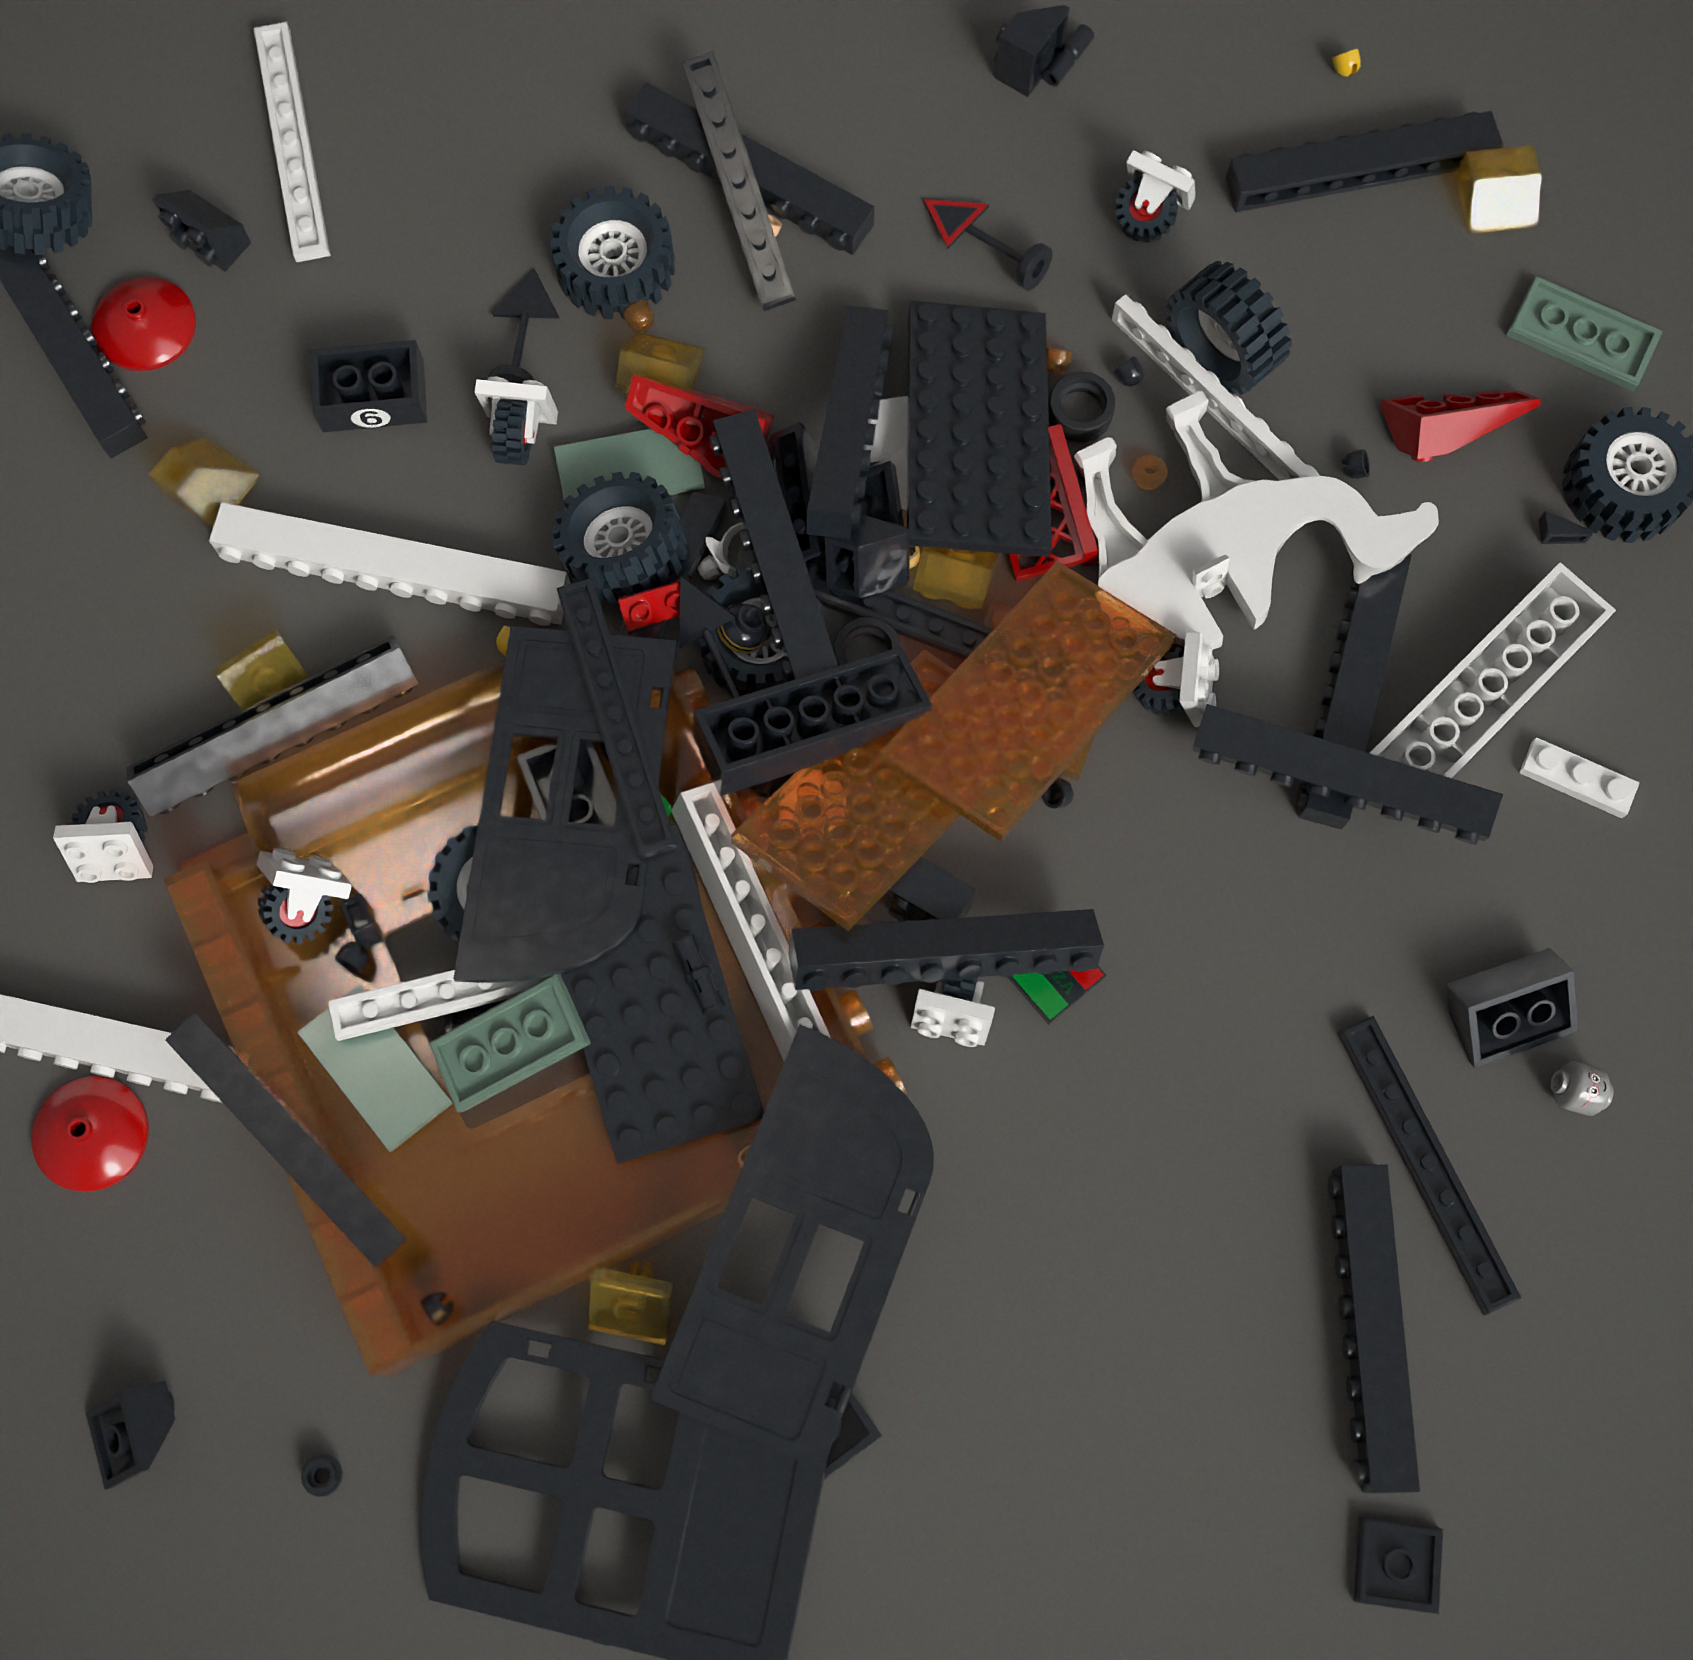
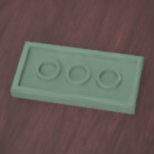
(1584, 333)
(629, 452)
(509, 1043)
(378, 1078)

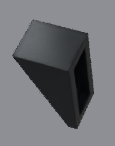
(1561, 531)
(360, 921)

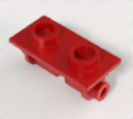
(651, 606)

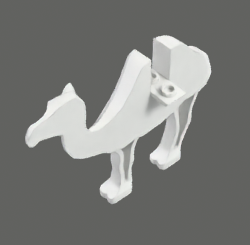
(1229, 534)

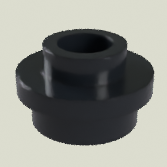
(310, 1480)

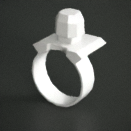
(716, 565)

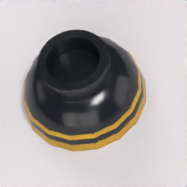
(745, 632)

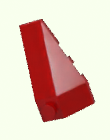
(686, 416)
(1440, 427)

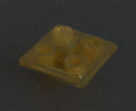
(202, 477)

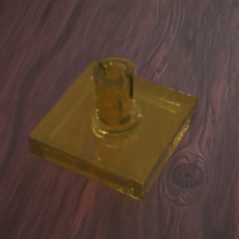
(260, 671)
(630, 1304)

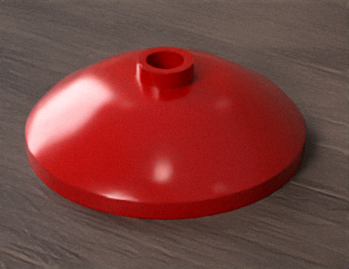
(153, 334)
(112, 1139)

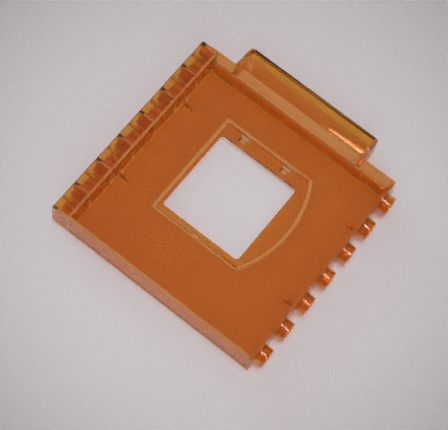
(491, 1208)

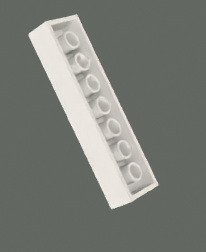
(1498, 676)

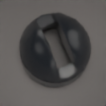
(1130, 372)
(1358, 464)
(1057, 786)
(352, 957)
(435, 1309)

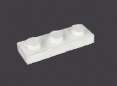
(1579, 778)

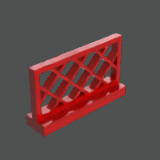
(1074, 512)

